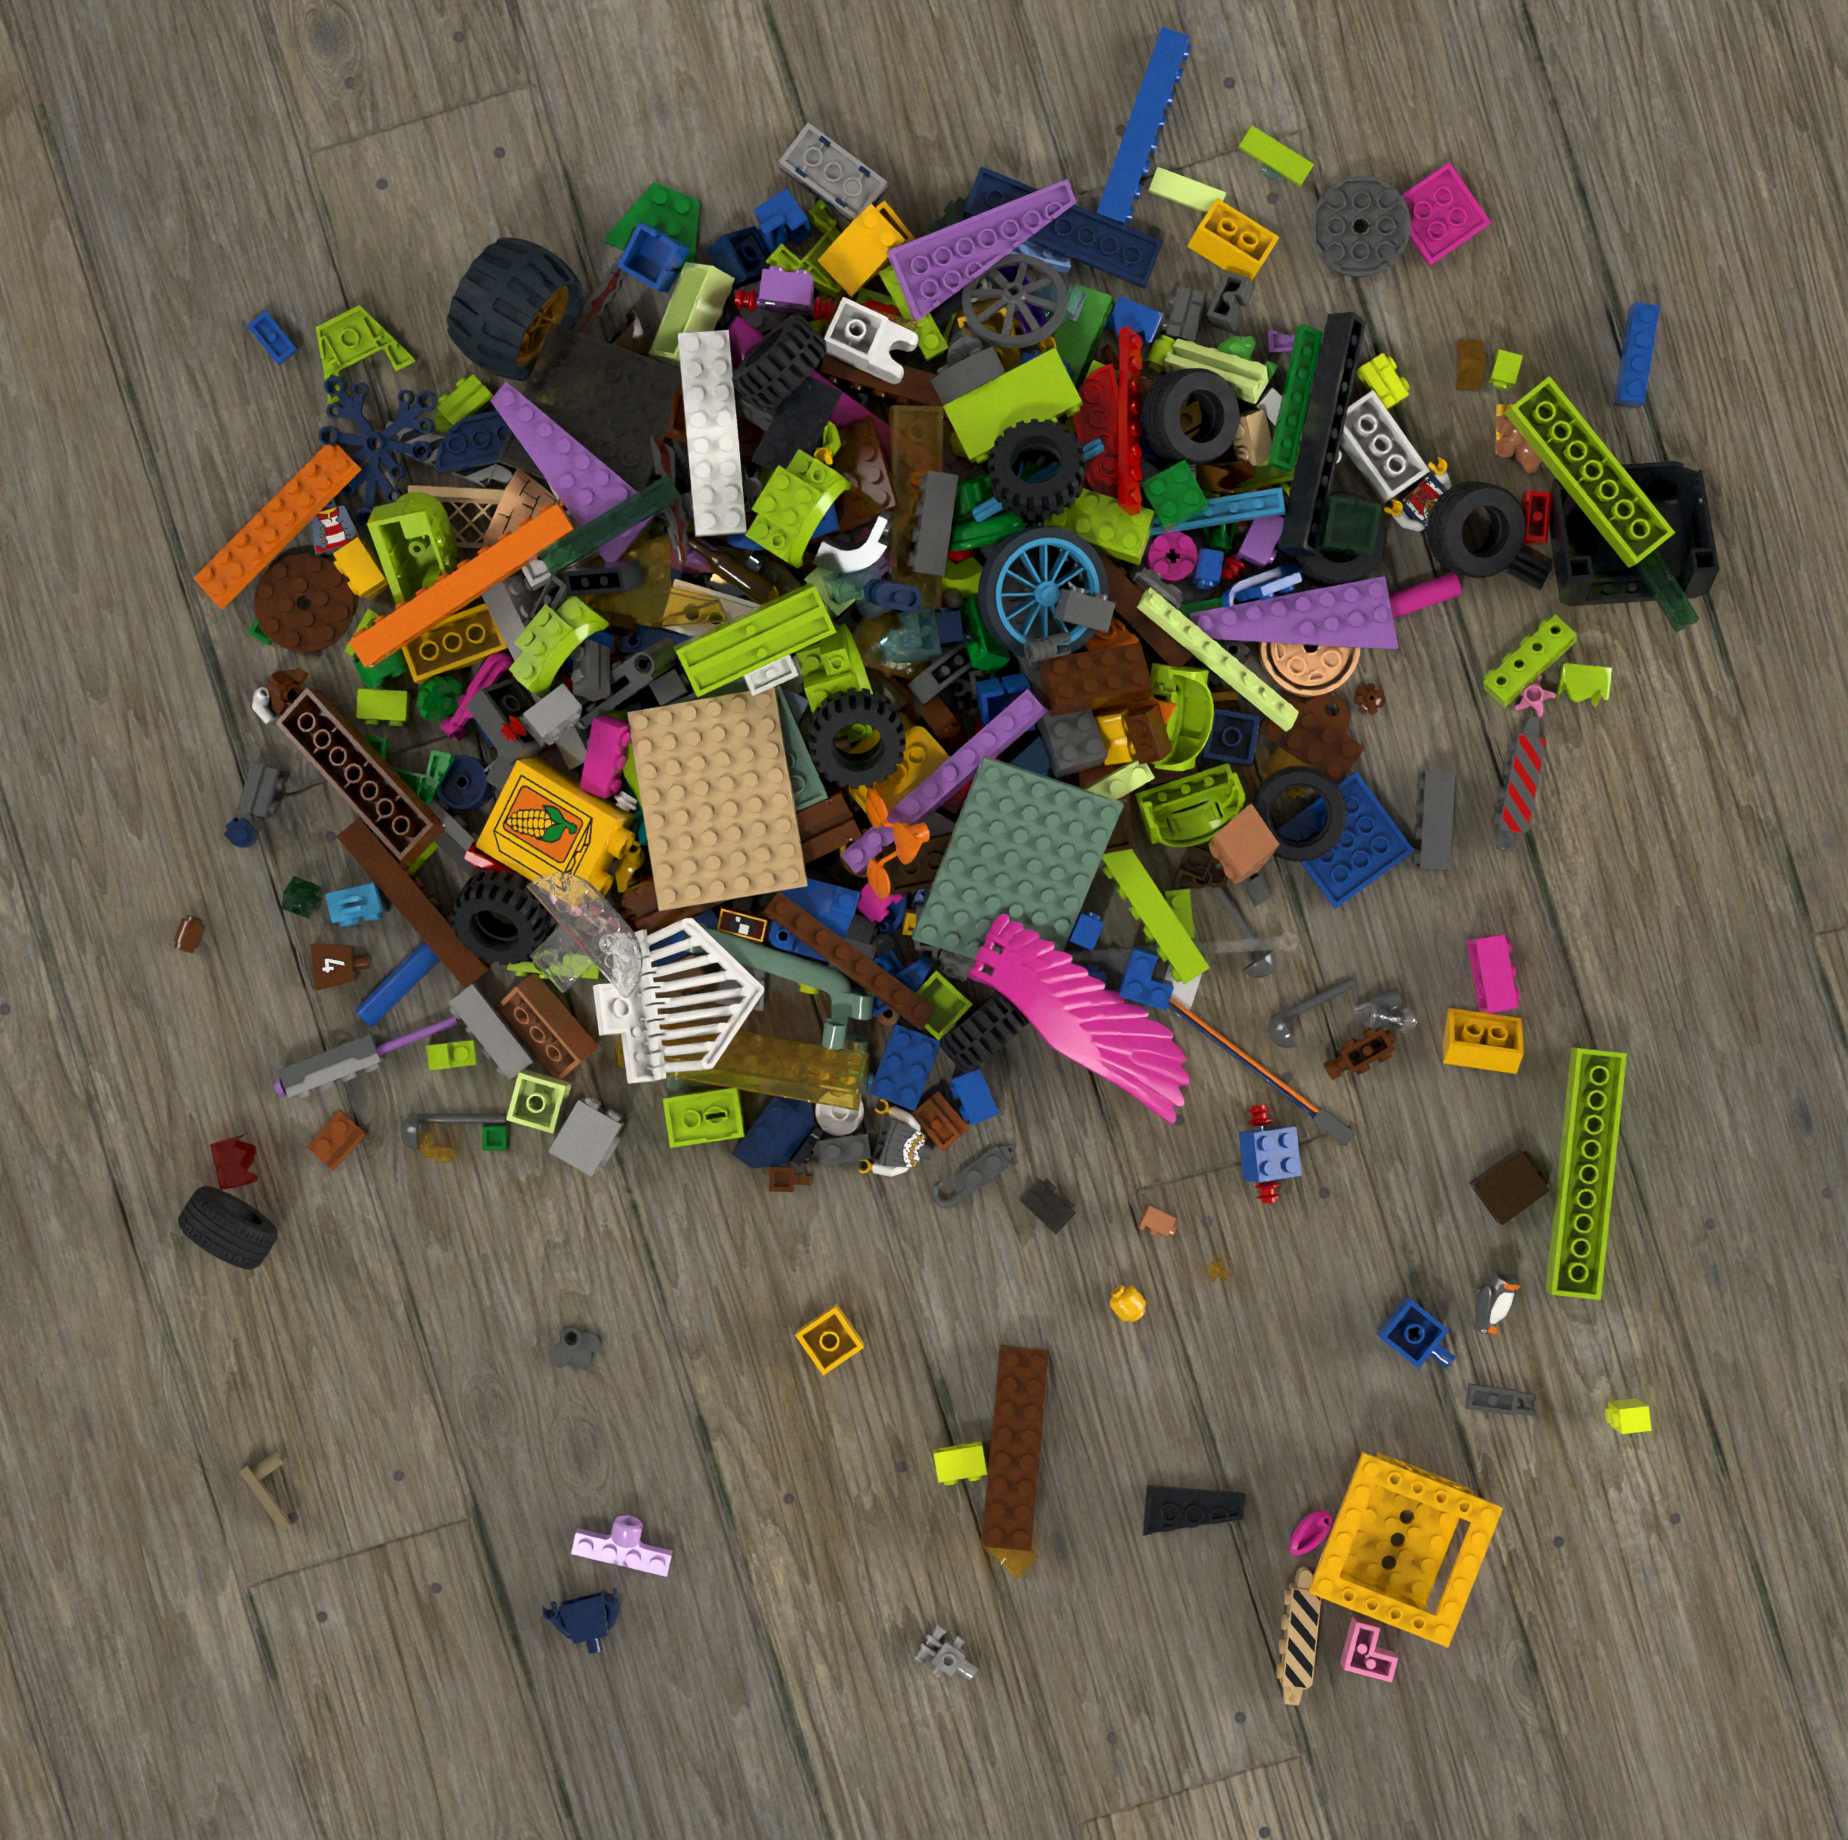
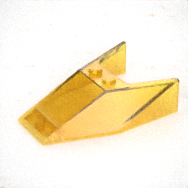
(657, 601)

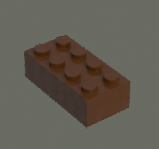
(1095, 679)

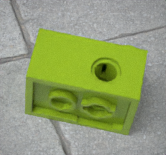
(704, 1116)

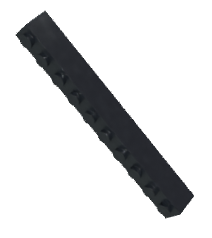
(1322, 434)

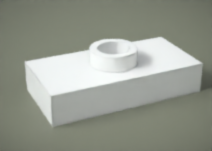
(770, 675)

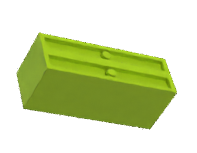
(754, 639)

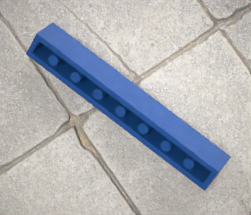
(1143, 124)

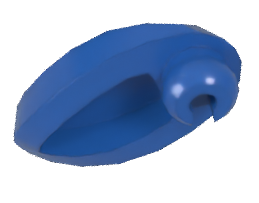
(895, 917)

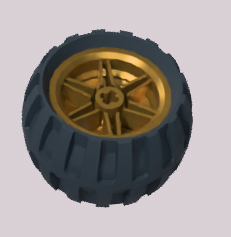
(509, 306)

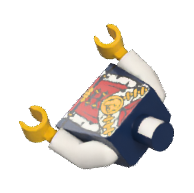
(1415, 508)

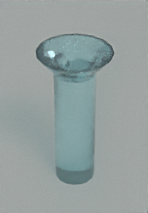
(1270, 173)

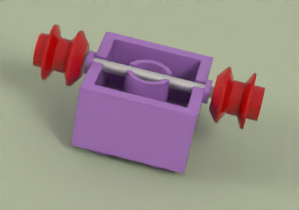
(785, 293)
(1256, 546)

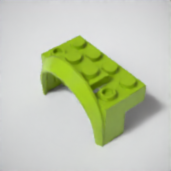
(1199, 823)

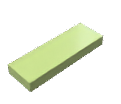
(1184, 190)

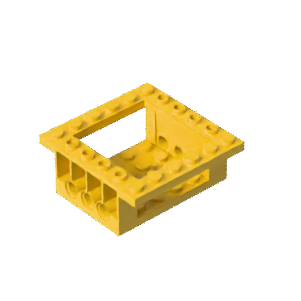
(1361, 1537)

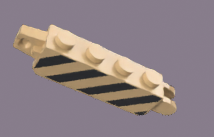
(1299, 1639)

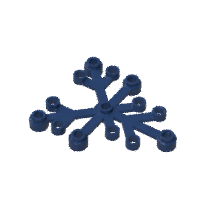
(373, 473)

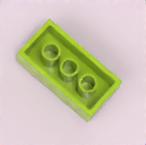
(1107, 526)

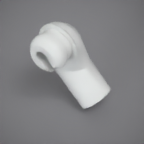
(260, 705)

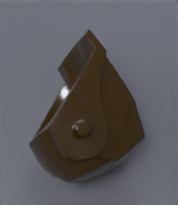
(631, 335)

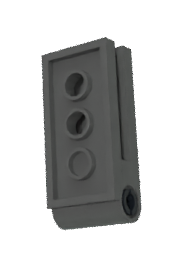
(639, 670)

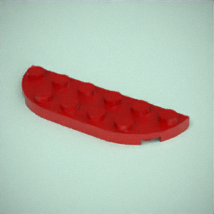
(1100, 420)

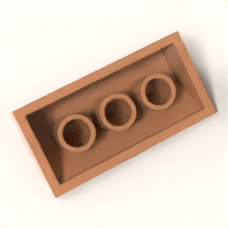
(546, 1026)

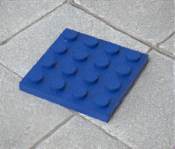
(1364, 851)

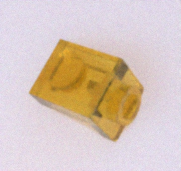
(441, 1153)

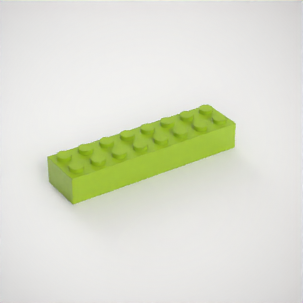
(1589, 472)

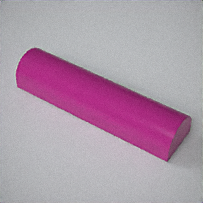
(1425, 594)

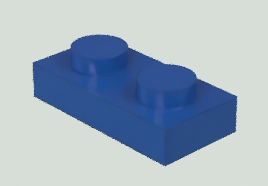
(272, 337)

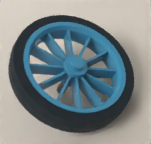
(1043, 591)

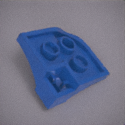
(826, 903)

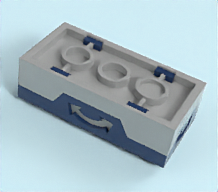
(832, 173)

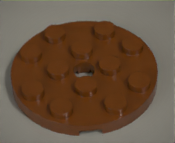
(278, 601)

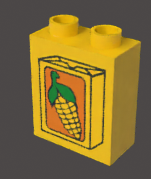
(555, 827)

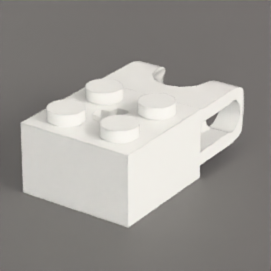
(873, 340)

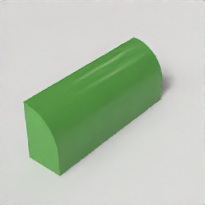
(1079, 340)

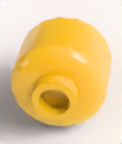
(1127, 1303)

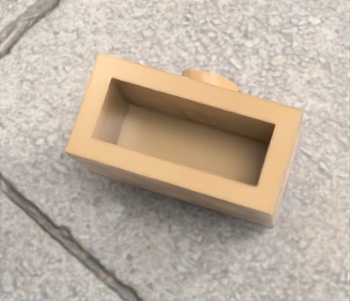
(1252, 437)

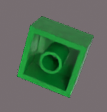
(1174, 496)

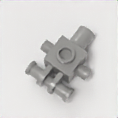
(947, 1657)

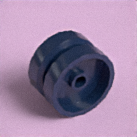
(477, 790)

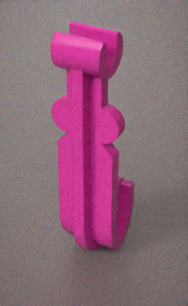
(488, 675)

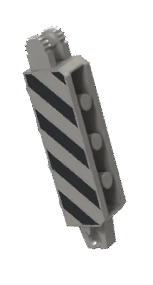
(482, 475)

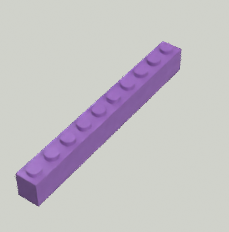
(949, 777)

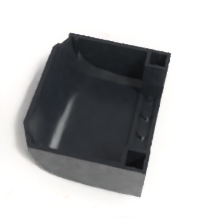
(1593, 572)

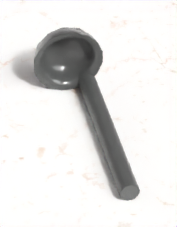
(1265, 962)
(1277, 1028)
(412, 1127)

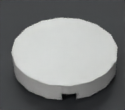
(838, 1120)

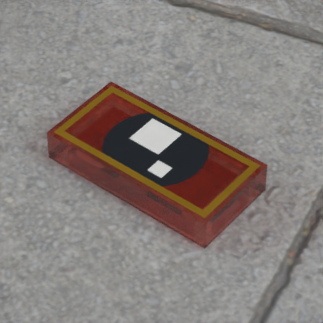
(742, 924)

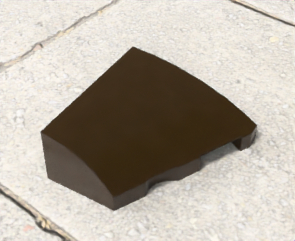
(1199, 870)

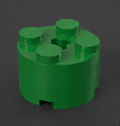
(376, 676)

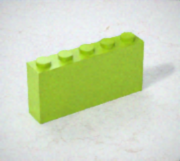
(1031, 391)

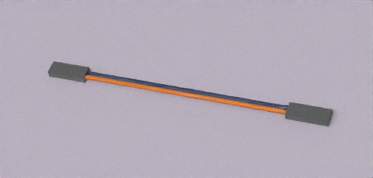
(1321, 1118)

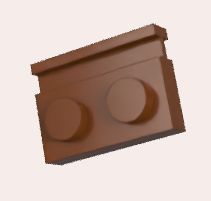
(940, 1121)
(336, 1140)

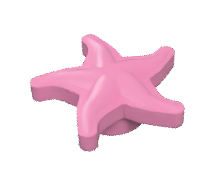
(1534, 696)

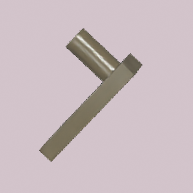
(253, 1479)

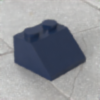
(741, 256)

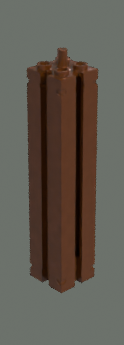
(821, 831)

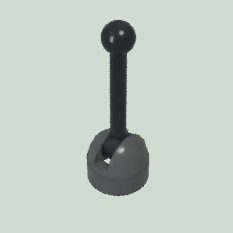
(955, 600)

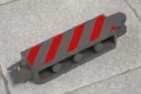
(1520, 784)

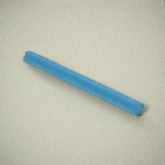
(992, 506)

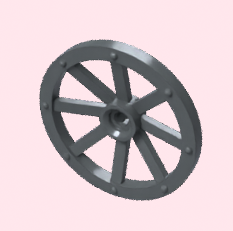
(1016, 302)

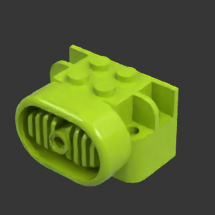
(413, 543)

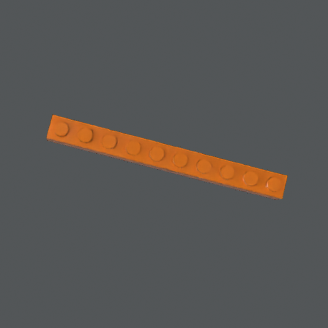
(462, 586)

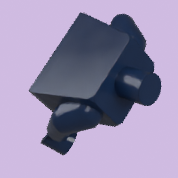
(585, 1618)

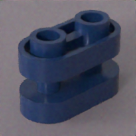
(892, 594)

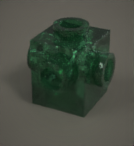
(301, 897)

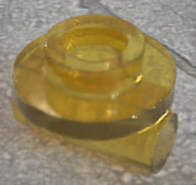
(1217, 1270)

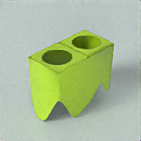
(1584, 682)

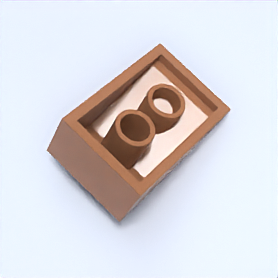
(1243, 845)

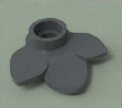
(578, 1350)

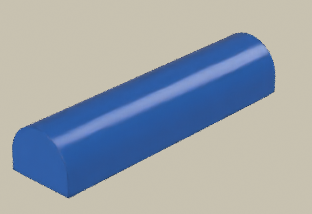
(397, 985)

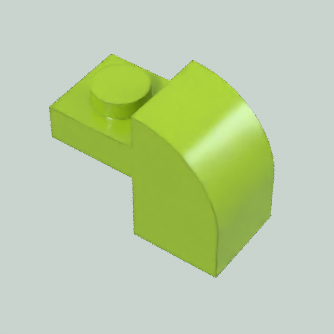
(962, 577)
(451, 1055)

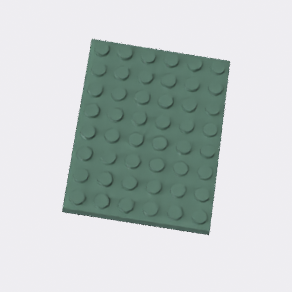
(1016, 851)

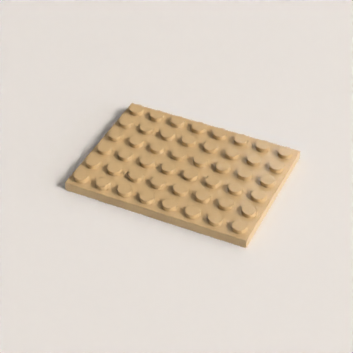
(717, 799)

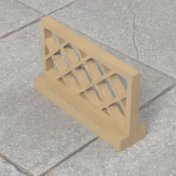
(463, 495)

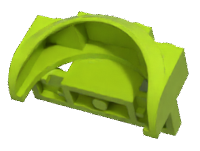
(551, 640)
(1193, 716)

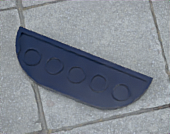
(472, 443)

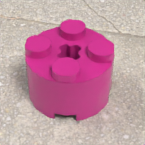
(1182, 547)
(874, 907)

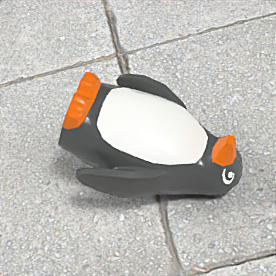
(1494, 1301)

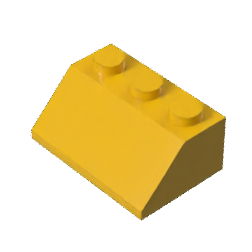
(1232, 240)
(1483, 1041)

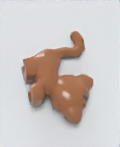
(1517, 444)

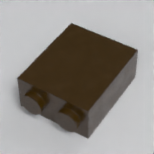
(1510, 1186)

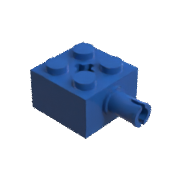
(1424, 1343)

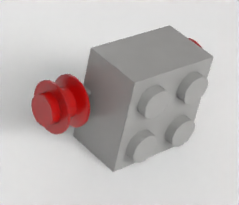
(547, 717)

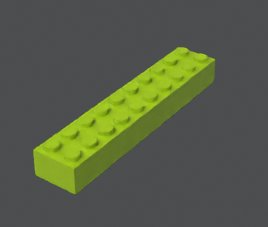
(1586, 1173)

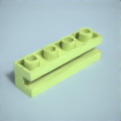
(1244, 376)

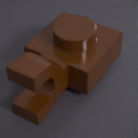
(784, 1179)

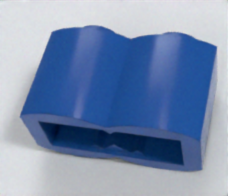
(1208, 568)

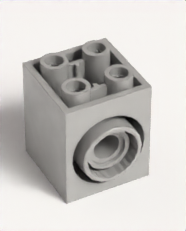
(588, 1136)

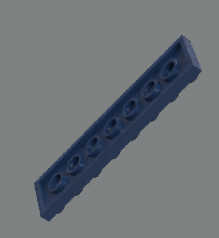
(1075, 232)

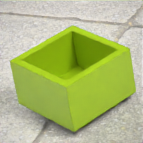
(948, 1003)

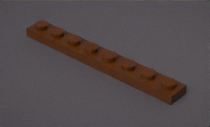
(849, 960)

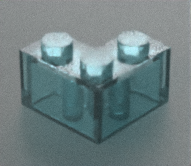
(850, 585)
(916, 639)

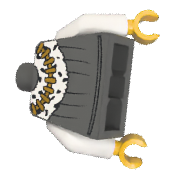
(898, 1144)

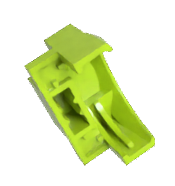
(794, 506)
(831, 668)

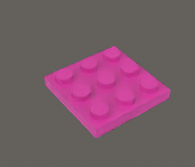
(1442, 214)

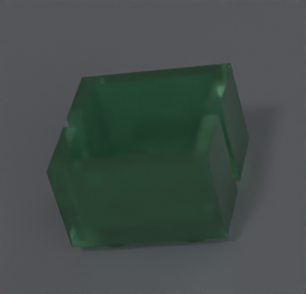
(1350, 527)

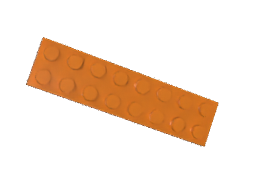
(276, 524)

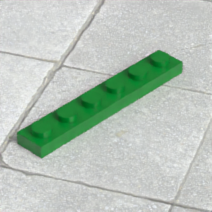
(1295, 398)

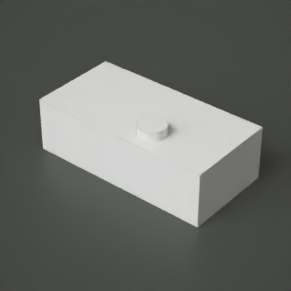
(1380, 448)

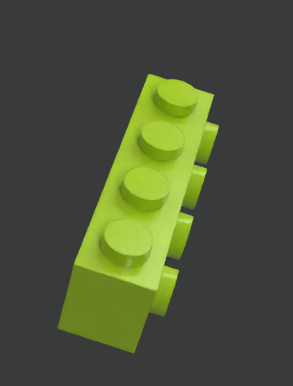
(1529, 661)

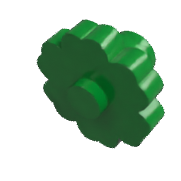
(439, 698)

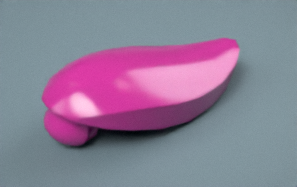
(1310, 1532)

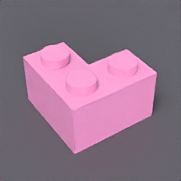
(1361, 1653)

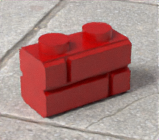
(1536, 508)

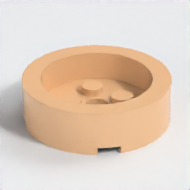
(1307, 673)

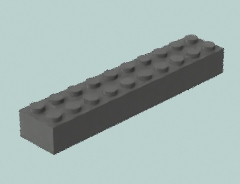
(1068, 739)

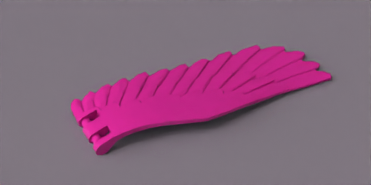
(1082, 1017)

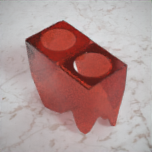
(232, 1161)

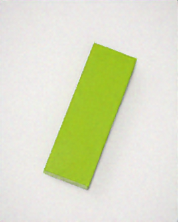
(1276, 156)

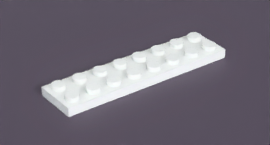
(712, 433)

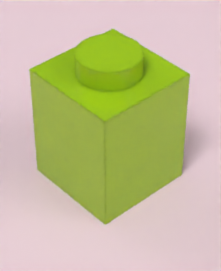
(1504, 369)

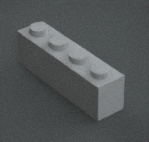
(492, 1032)

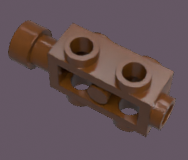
(1365, 1051)

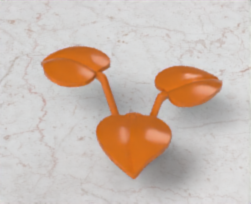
(906, 838)

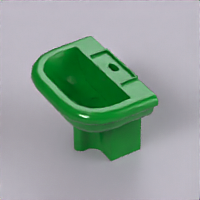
(966, 531)

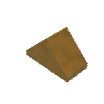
(1470, 364)

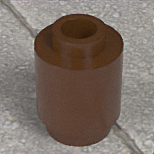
(189, 934)

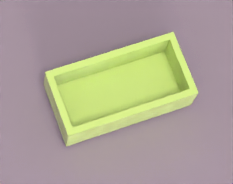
(692, 308)

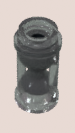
(1378, 1017)

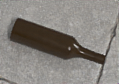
(735, 572)

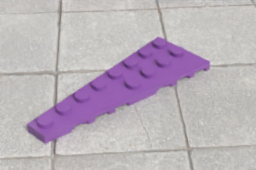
(954, 256)
(573, 472)
(1336, 615)

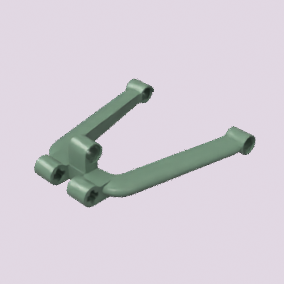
(845, 999)

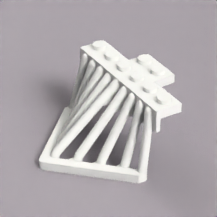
(638, 1016)

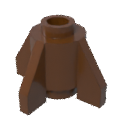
(285, 688)

